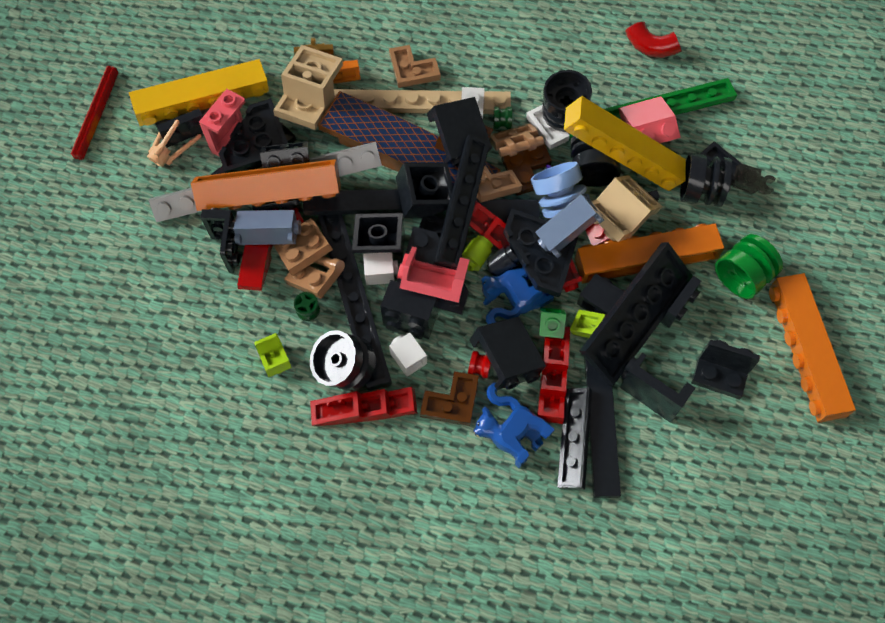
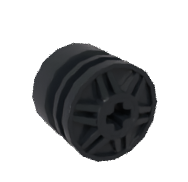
(561, 91)
(594, 165)
(710, 180)

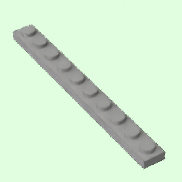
(348, 162)

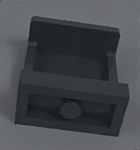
(455, 123)
(509, 352)
(652, 391)

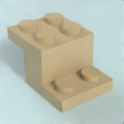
(308, 87)
(624, 208)

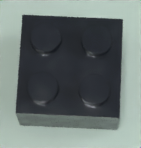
(408, 311)

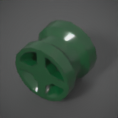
(502, 117)
(304, 301)

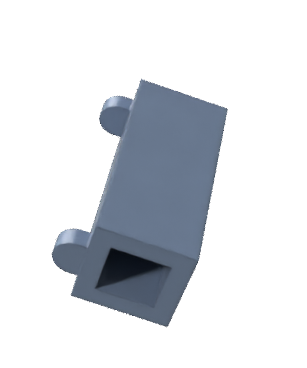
(568, 224)
(266, 227)

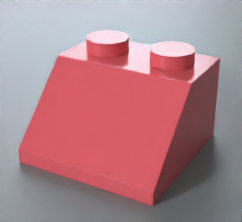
(652, 118)

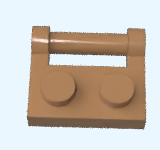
(315, 280)

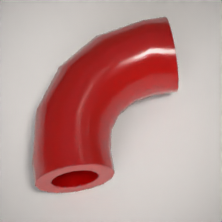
(651, 44)

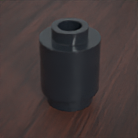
(502, 261)

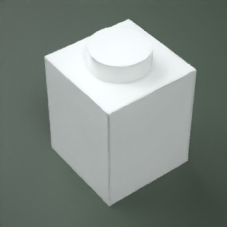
(379, 268)
(408, 354)

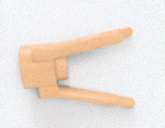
(160, 154)

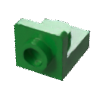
(552, 322)

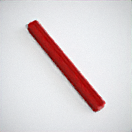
(94, 113)

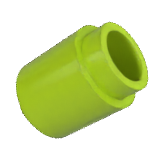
(477, 252)

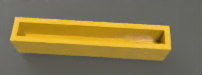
(197, 91)
(624, 143)

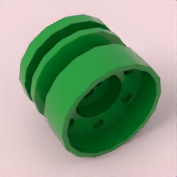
(749, 266)

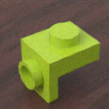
(272, 355)

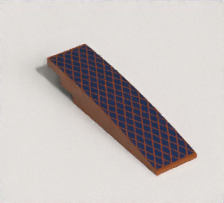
(396, 139)

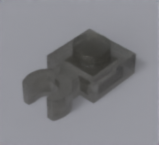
(750, 179)

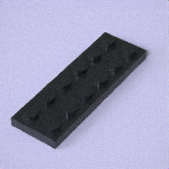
(636, 314)

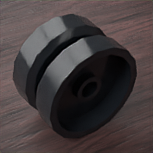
(342, 360)

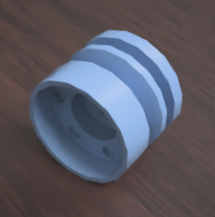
(558, 186)

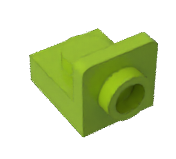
(586, 323)

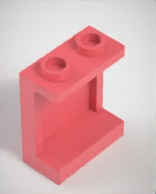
(221, 120)
(432, 279)

